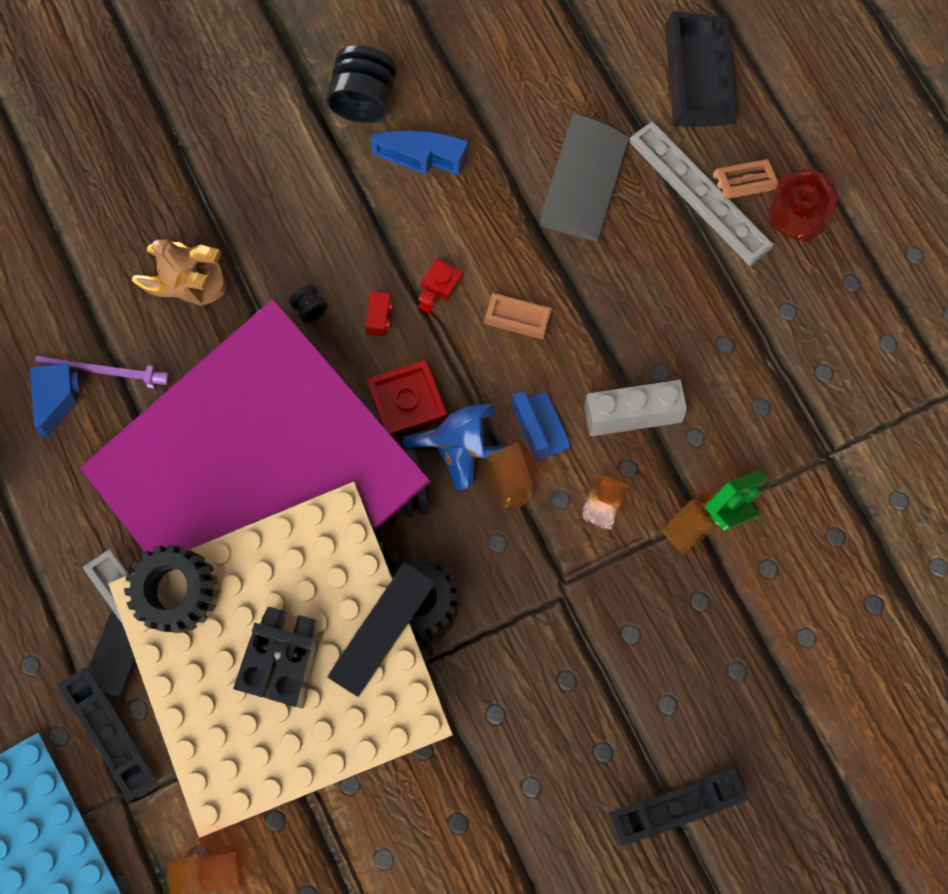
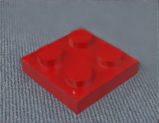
(406, 399)

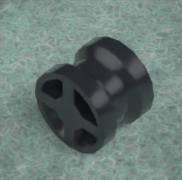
(308, 303)

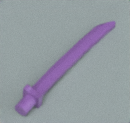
(149, 376)

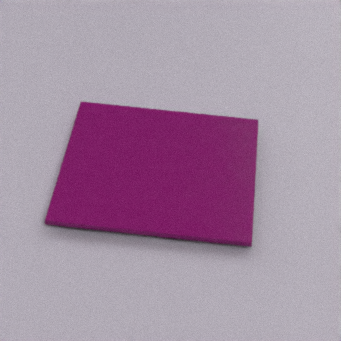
(247, 439)

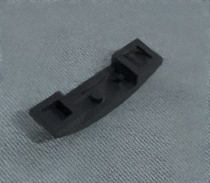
(107, 733)
(678, 807)

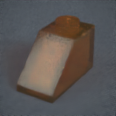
(510, 476)

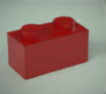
(377, 315)

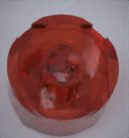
(802, 204)

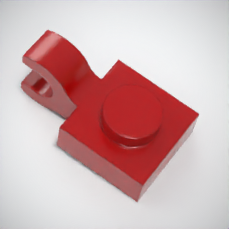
(438, 282)

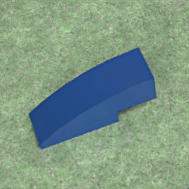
(421, 150)

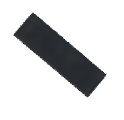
(381, 629)
(112, 656)

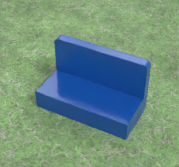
(539, 425)

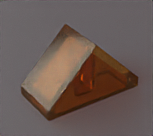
(690, 524)

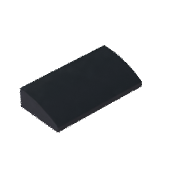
(700, 70)

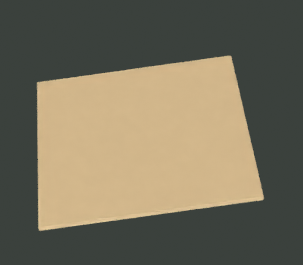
(255, 753)

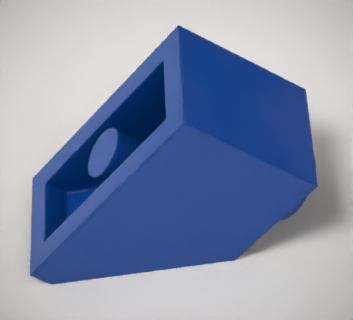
(52, 395)

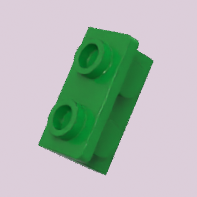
(733, 502)

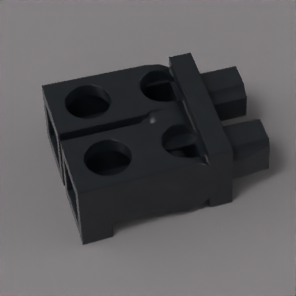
(279, 661)

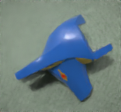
(458, 442)

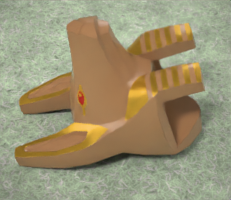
(185, 273)

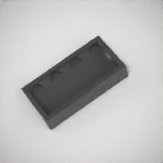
(584, 178)

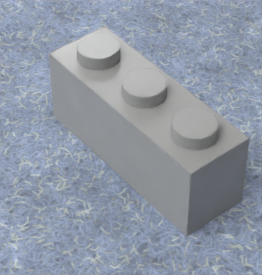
(635, 408)

